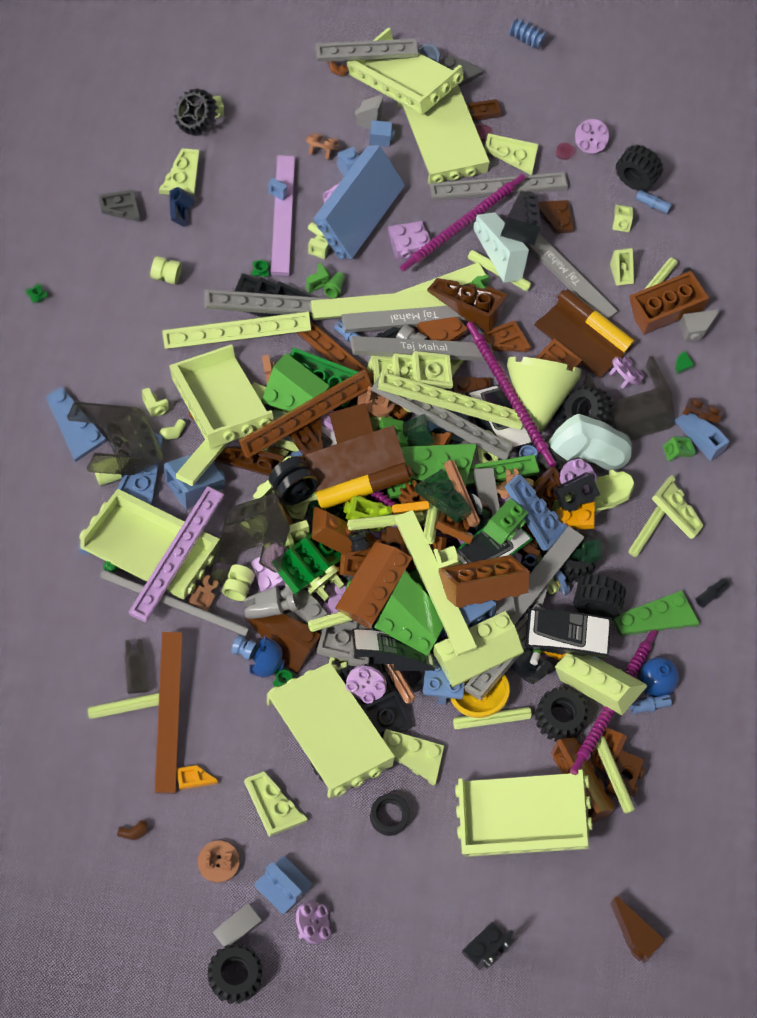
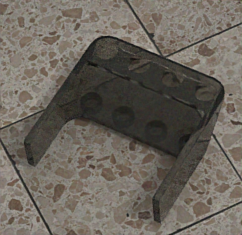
(646, 411)
(128, 434)
(249, 526)

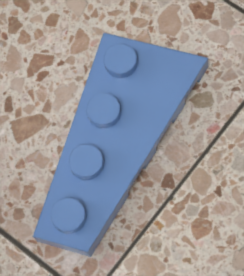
(79, 436)
(143, 483)
(540, 520)

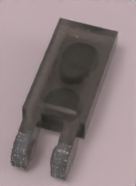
(135, 669)

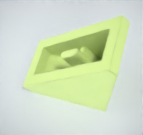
(622, 266)

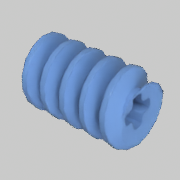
(527, 34)

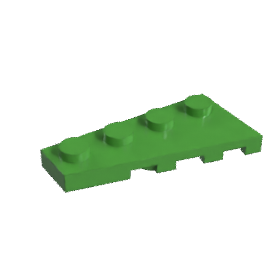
(661, 614)

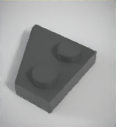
(470, 71)
(119, 204)

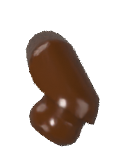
(135, 832)

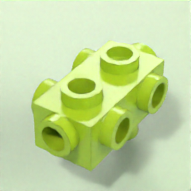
(360, 508)

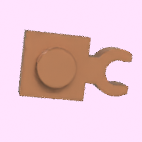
(268, 366)
(202, 596)

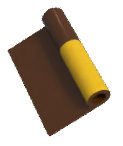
(585, 332)
(359, 467)

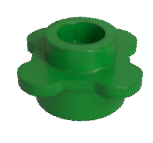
(260, 264)
(36, 298)
(280, 675)

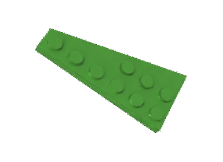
(431, 459)

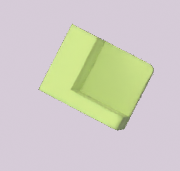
(318, 247)
(447, 557)

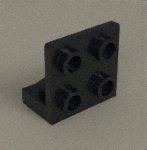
(484, 948)

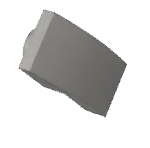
(237, 925)

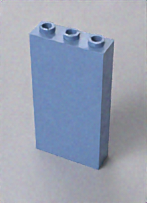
(359, 202)

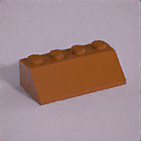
(667, 302)
(484, 581)
(373, 583)
(565, 755)

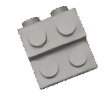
(336, 641)

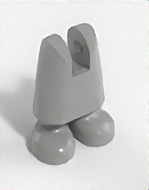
(271, 602)

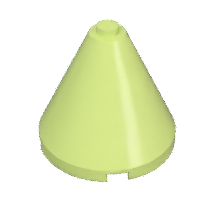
(542, 386)

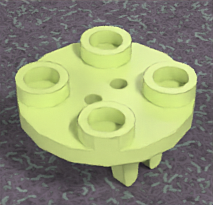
(330, 575)

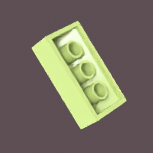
(495, 643)
(600, 681)

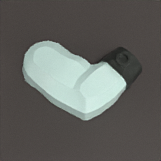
(590, 441)

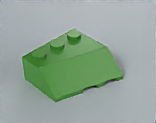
(291, 385)
(410, 616)

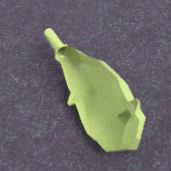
(613, 490)

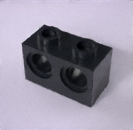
(575, 486)

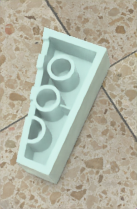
(505, 253)

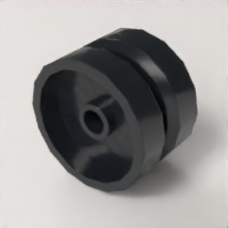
(293, 480)

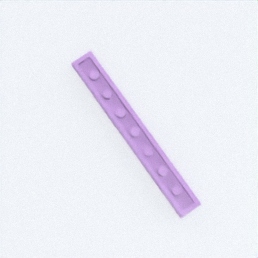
(283, 218)
(176, 554)

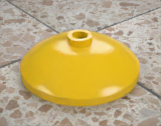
(489, 705)

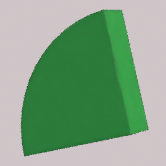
(683, 363)

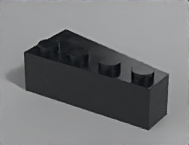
(524, 219)

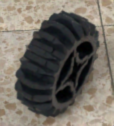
(202, 112)

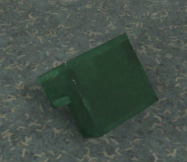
(418, 432)

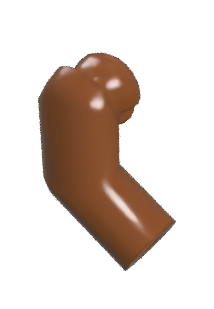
(338, 70)

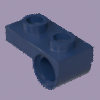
(179, 203)

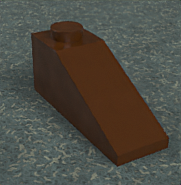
(638, 935)

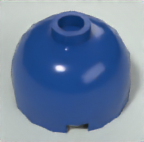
(267, 658)
(659, 676)

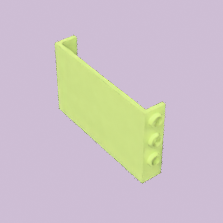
(411, 80)
(448, 139)
(219, 396)
(137, 537)
(331, 729)
(524, 814)

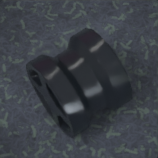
(359, 540)

